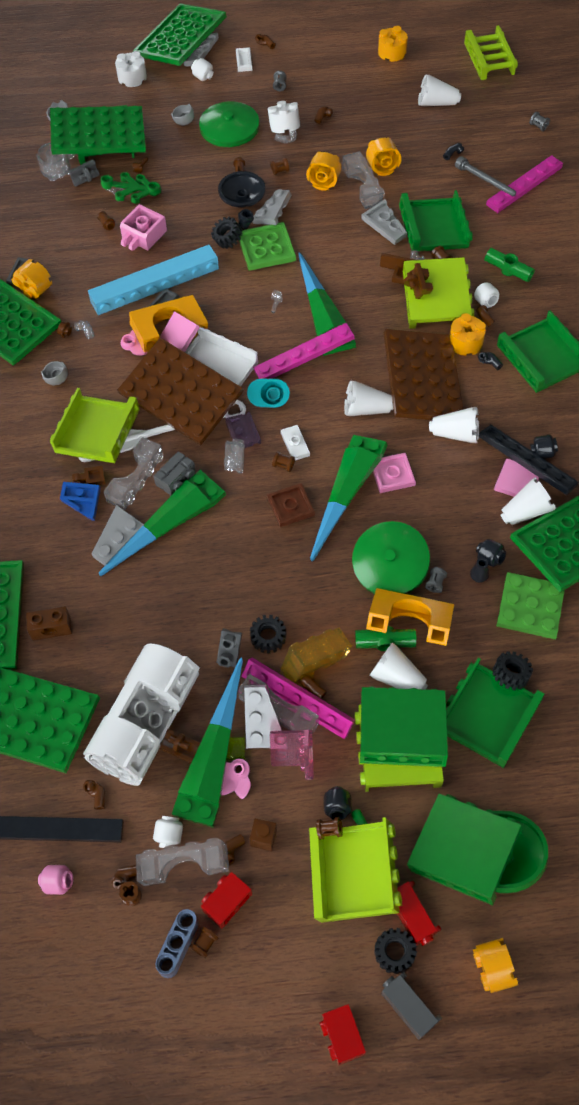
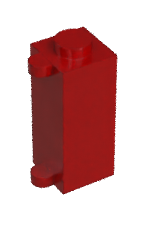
(415, 917)

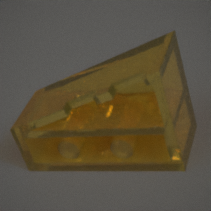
(314, 653)

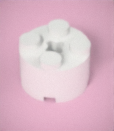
(130, 69)
(284, 117)

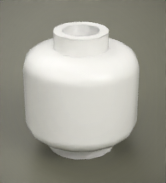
(202, 69)
(486, 294)
(168, 831)

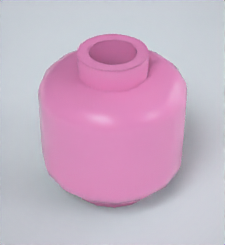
(55, 879)

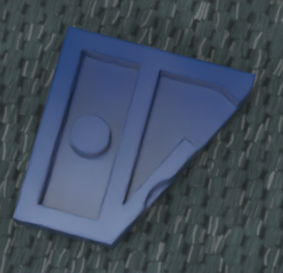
(81, 498)

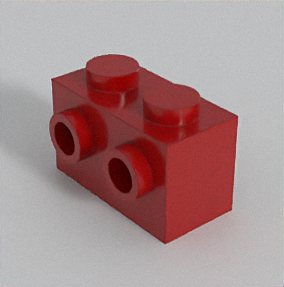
(226, 899)
(343, 1035)

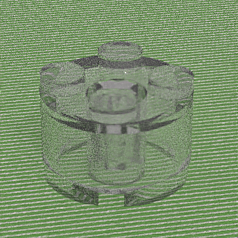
(52, 165)

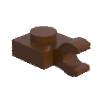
(92, 475)

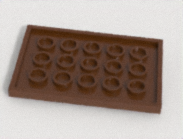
(422, 374)
(180, 391)

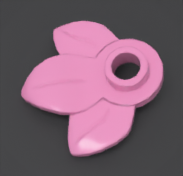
(131, 343)
(236, 781)

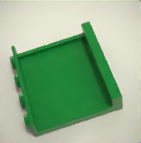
(435, 223)
(542, 352)
(489, 715)
(403, 727)
(464, 847)

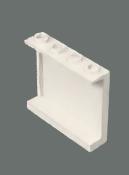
(223, 355)

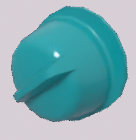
(268, 393)

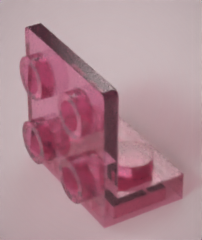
(293, 749)

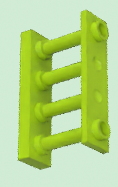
(479, 59)

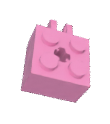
(142, 228)

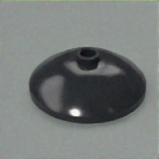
(241, 189)

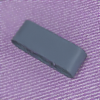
(177, 955)

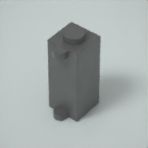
(409, 1006)

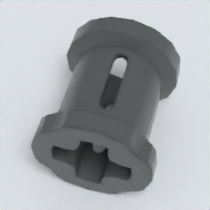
(281, 80)
(539, 121)
(436, 580)

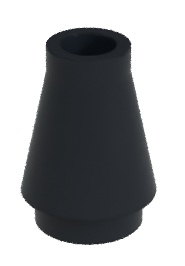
(245, 218)
(480, 571)

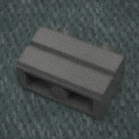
(174, 473)

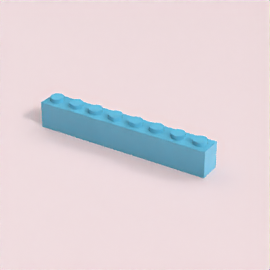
(153, 279)

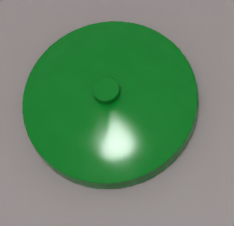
(229, 124)
(391, 558)
(527, 858)

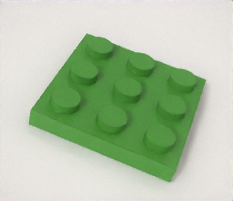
(266, 246)
(530, 606)

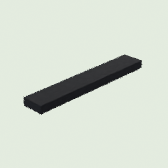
(528, 459)
(61, 829)

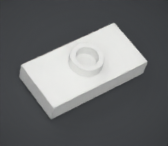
(295, 442)

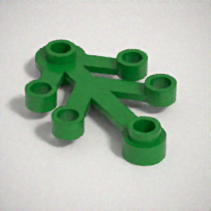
(132, 186)

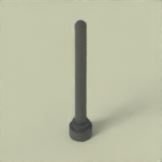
(463, 164)

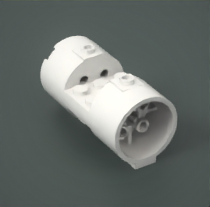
(142, 714)

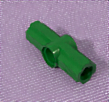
(509, 264)
(382, 641)

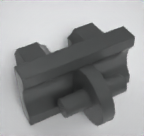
(84, 173)
(229, 648)

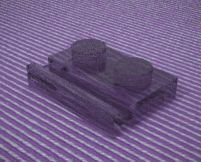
(243, 428)

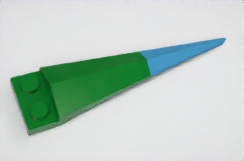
(323, 310)
(356, 466)
(186, 502)
(202, 786)

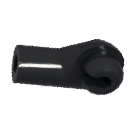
(449, 152)
(490, 358)

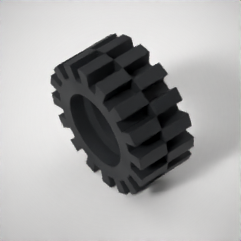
(224, 226)
(268, 623)
(511, 679)
(409, 951)

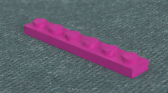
(525, 183)
(304, 352)
(329, 716)

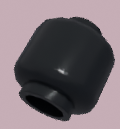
(544, 446)
(492, 551)
(337, 803)

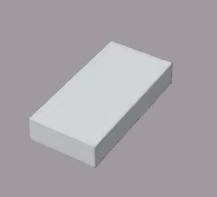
(243, 59)

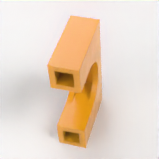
(145, 319)
(391, 604)

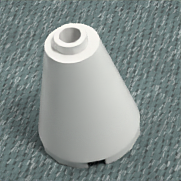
(437, 93)
(366, 400)
(458, 425)
(527, 504)
(398, 670)

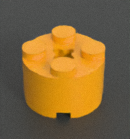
(392, 43)
(383, 156)
(324, 170)
(32, 279)
(467, 334)
(496, 965)

